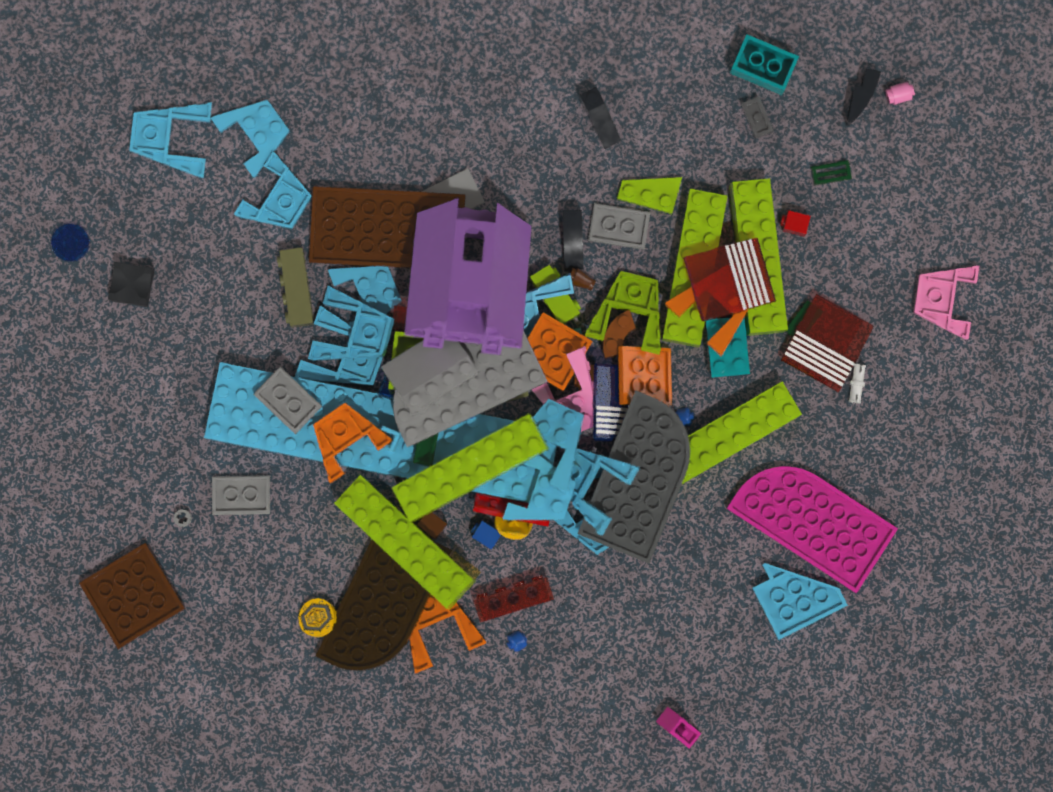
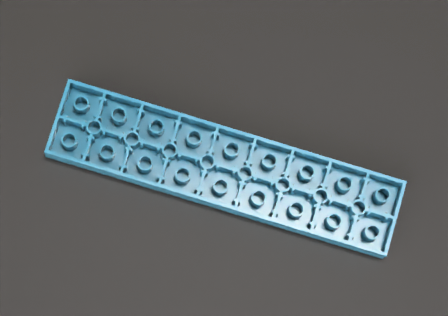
(245, 421)

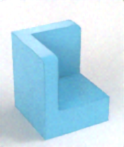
(394, 435)

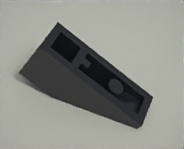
(599, 117)

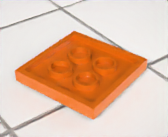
(550, 344)
(644, 373)

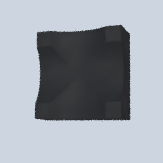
(131, 284)

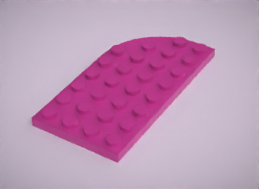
(814, 522)

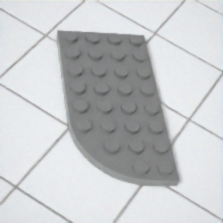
(498, 381)

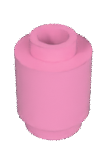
(899, 93)

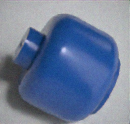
(685, 416)
(517, 641)

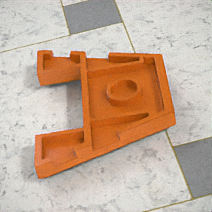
(341, 430)

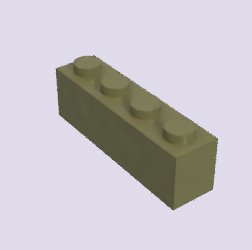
(296, 287)

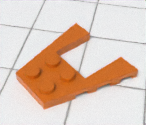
(723, 337)
(433, 613)

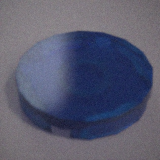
(70, 242)

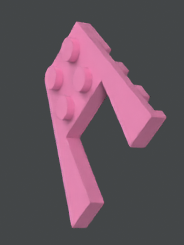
(578, 401)

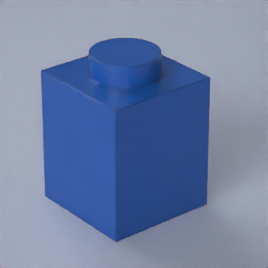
(485, 534)

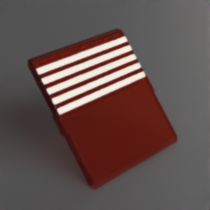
(729, 279)
(827, 343)

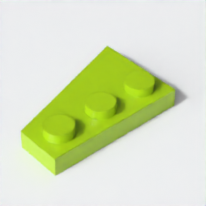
(651, 193)

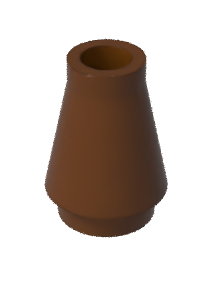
(581, 279)

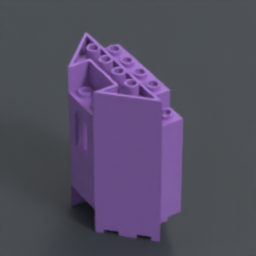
(468, 298)

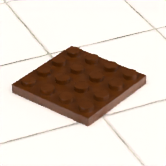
(132, 596)

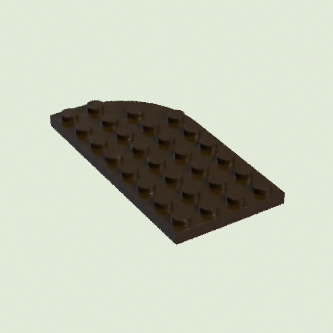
(375, 613)

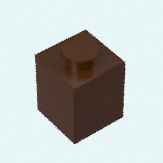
(432, 525)

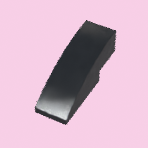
(862, 94)
(573, 239)

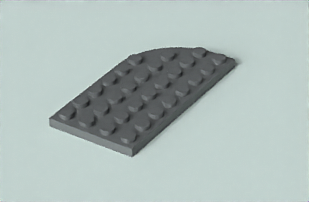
(659, 445)

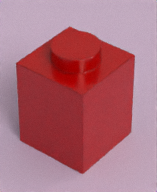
(795, 223)

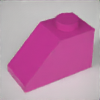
(678, 727)

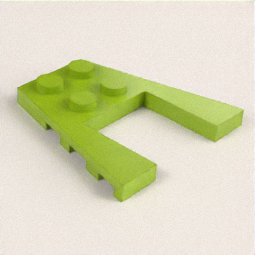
(634, 294)

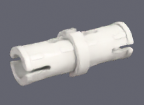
(857, 383)

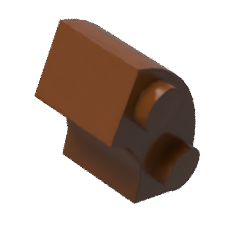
(616, 333)

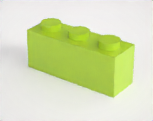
(561, 306)

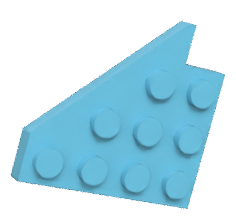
(795, 600)

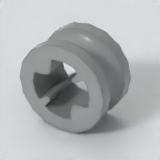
(177, 520)

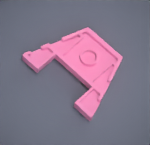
(936, 298)

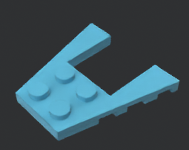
(152, 136)
(557, 287)
(369, 332)
(351, 370)
(562, 428)
(584, 471)

